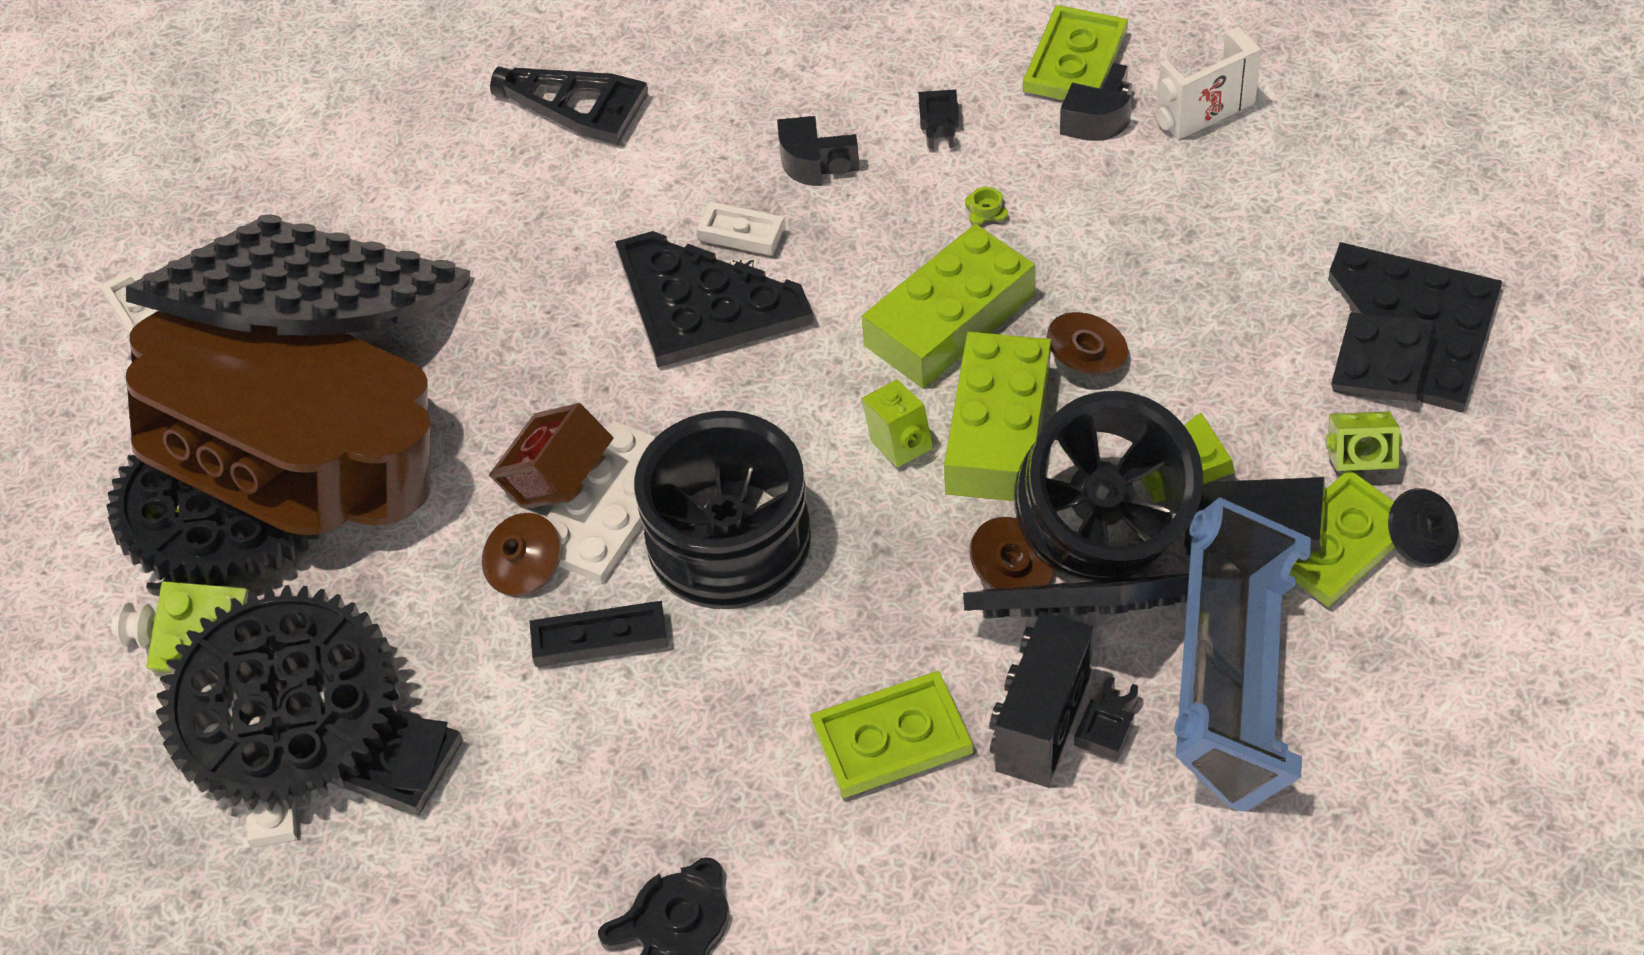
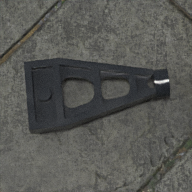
(609, 116)

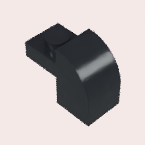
(1096, 112)
(807, 156)

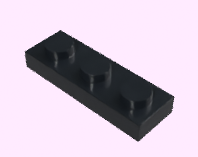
(598, 633)

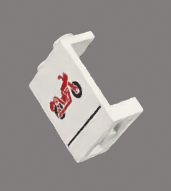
(1212, 93)

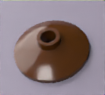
(1087, 343)
(1003, 540)
(533, 561)

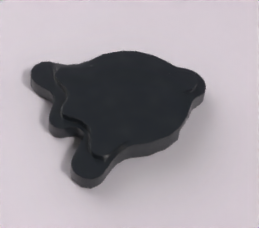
(674, 914)

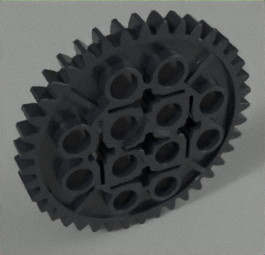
(203, 542)
(221, 656)

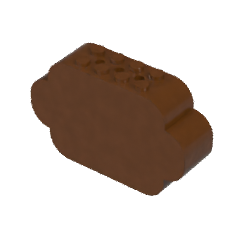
(281, 422)

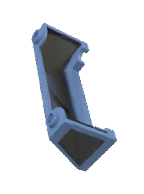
(1233, 654)

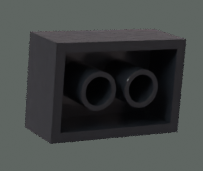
(1041, 698)

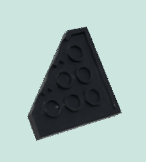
(1415, 289)
(702, 303)
(1101, 596)

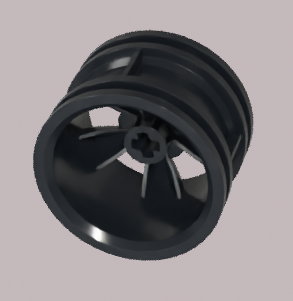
(1157, 444)
(736, 551)

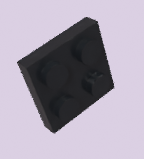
(1383, 356)

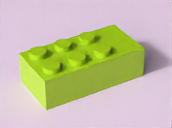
(960, 290)
(995, 413)

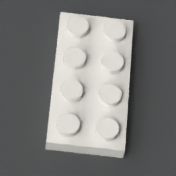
(605, 514)

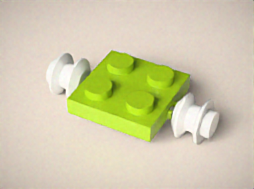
(177, 611)

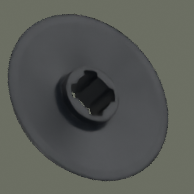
(1409, 526)

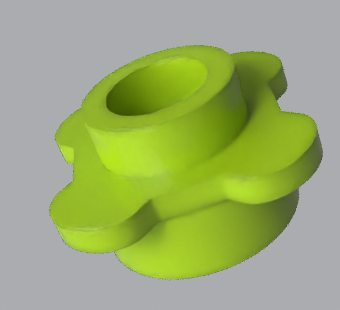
(986, 205)

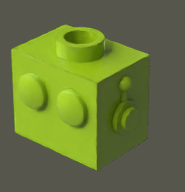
(897, 423)
(1363, 441)

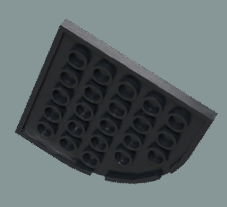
(297, 281)

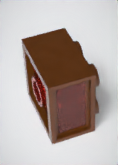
(552, 456)

